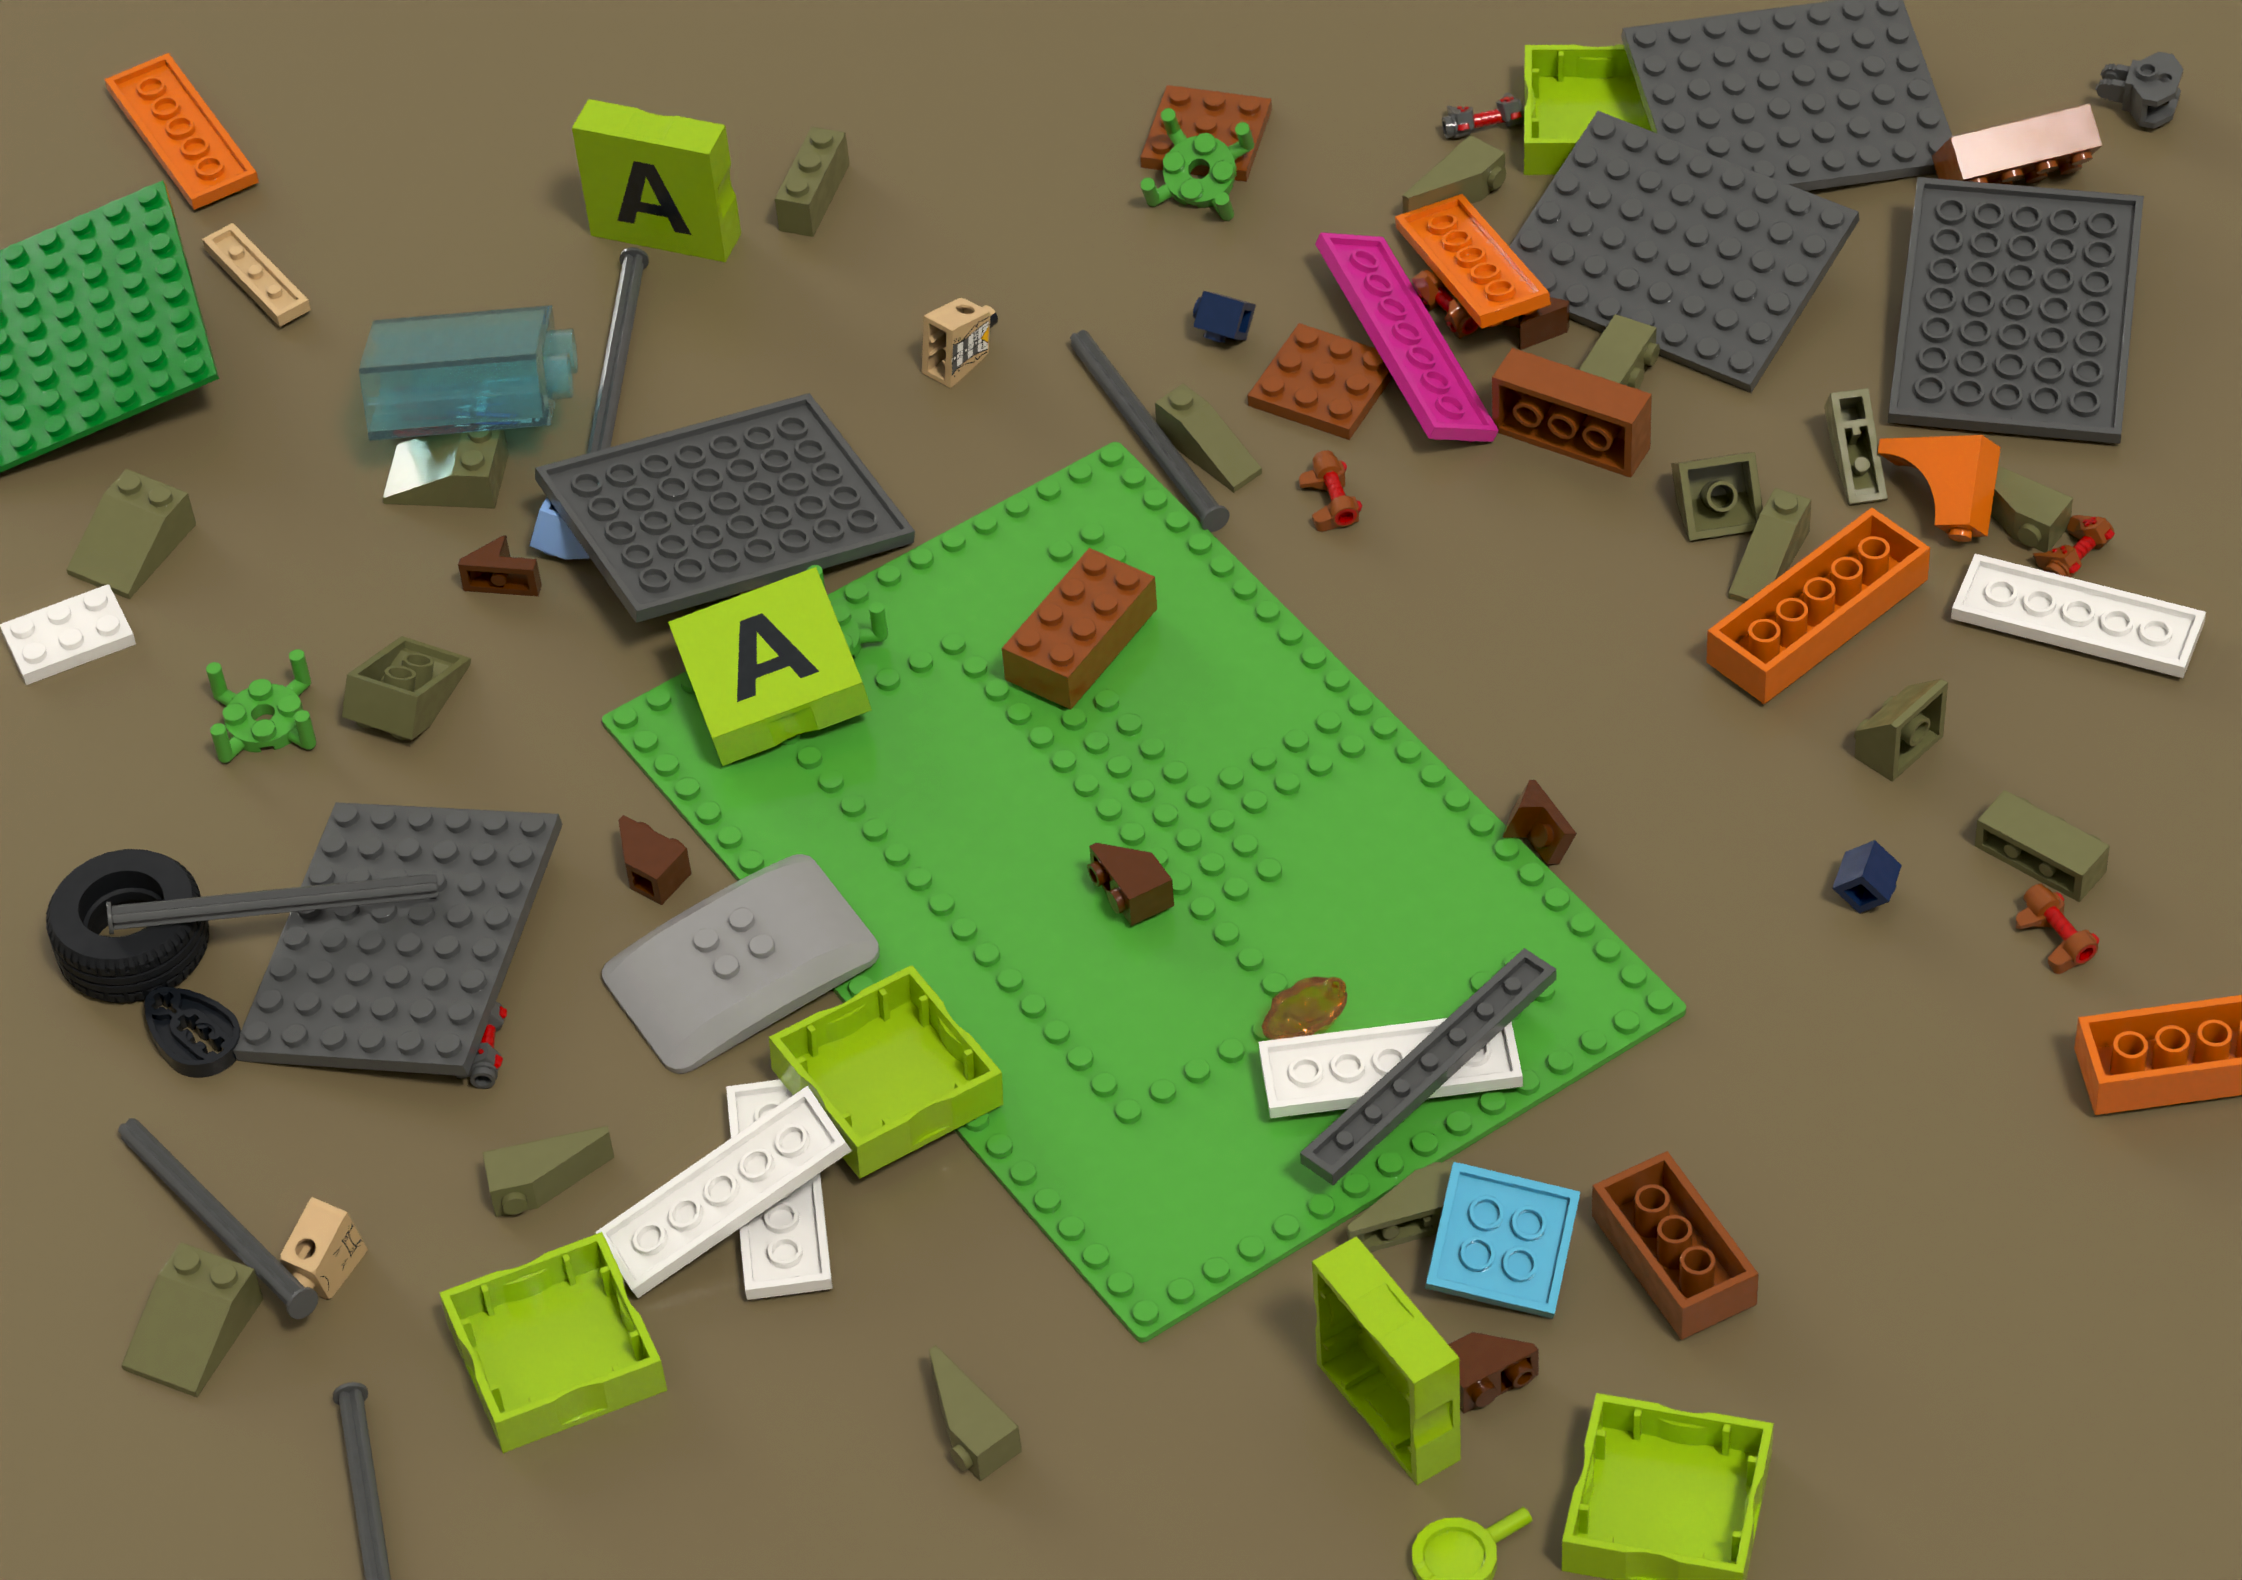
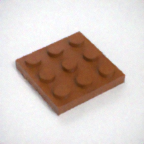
(1211, 113)
(1322, 381)

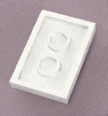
(67, 634)

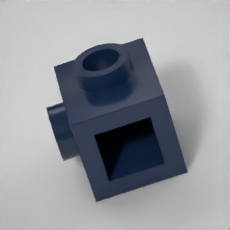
(1223, 316)
(1867, 876)

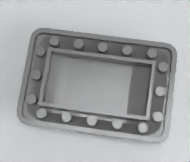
(739, 962)

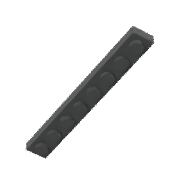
(1428, 1066)

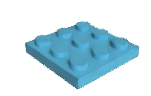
(1502, 1240)

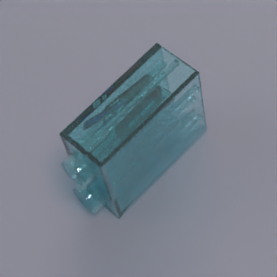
(465, 372)

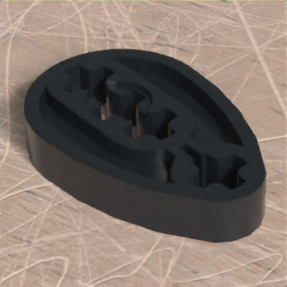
(178, 1045)

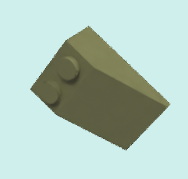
(448, 470)
(131, 533)
(402, 687)
(192, 1319)

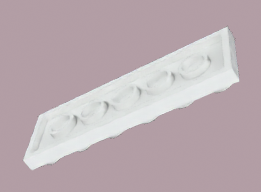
(2078, 615)
(1341, 1066)
(723, 1191)
(787, 1243)

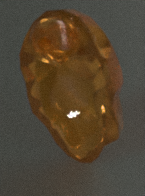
(1305, 1008)

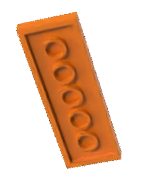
(181, 131)
(1472, 261)

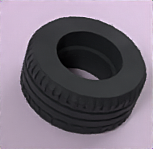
(129, 965)

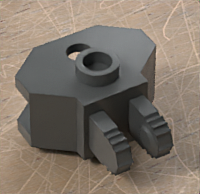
(2144, 88)

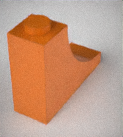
(1959, 475)

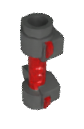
(1462, 119)
(487, 1059)

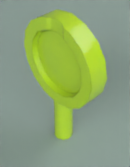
(1462, 1547)

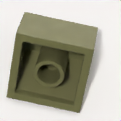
(1718, 495)
(1903, 728)

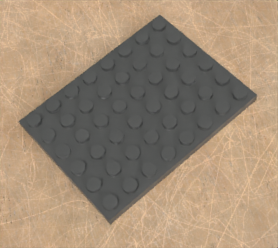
(1795, 91)
(1681, 246)
(2017, 310)
(723, 506)
(401, 978)

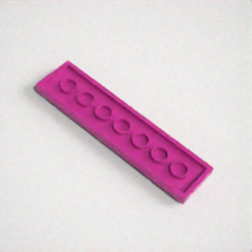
(1406, 338)

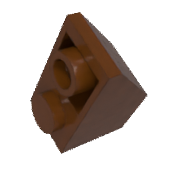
(652, 861)
(1132, 879)
(1492, 1367)

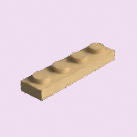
(256, 274)

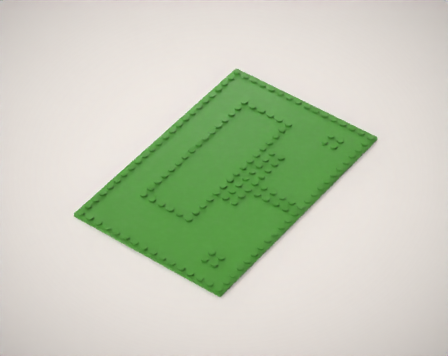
(1295, 847)

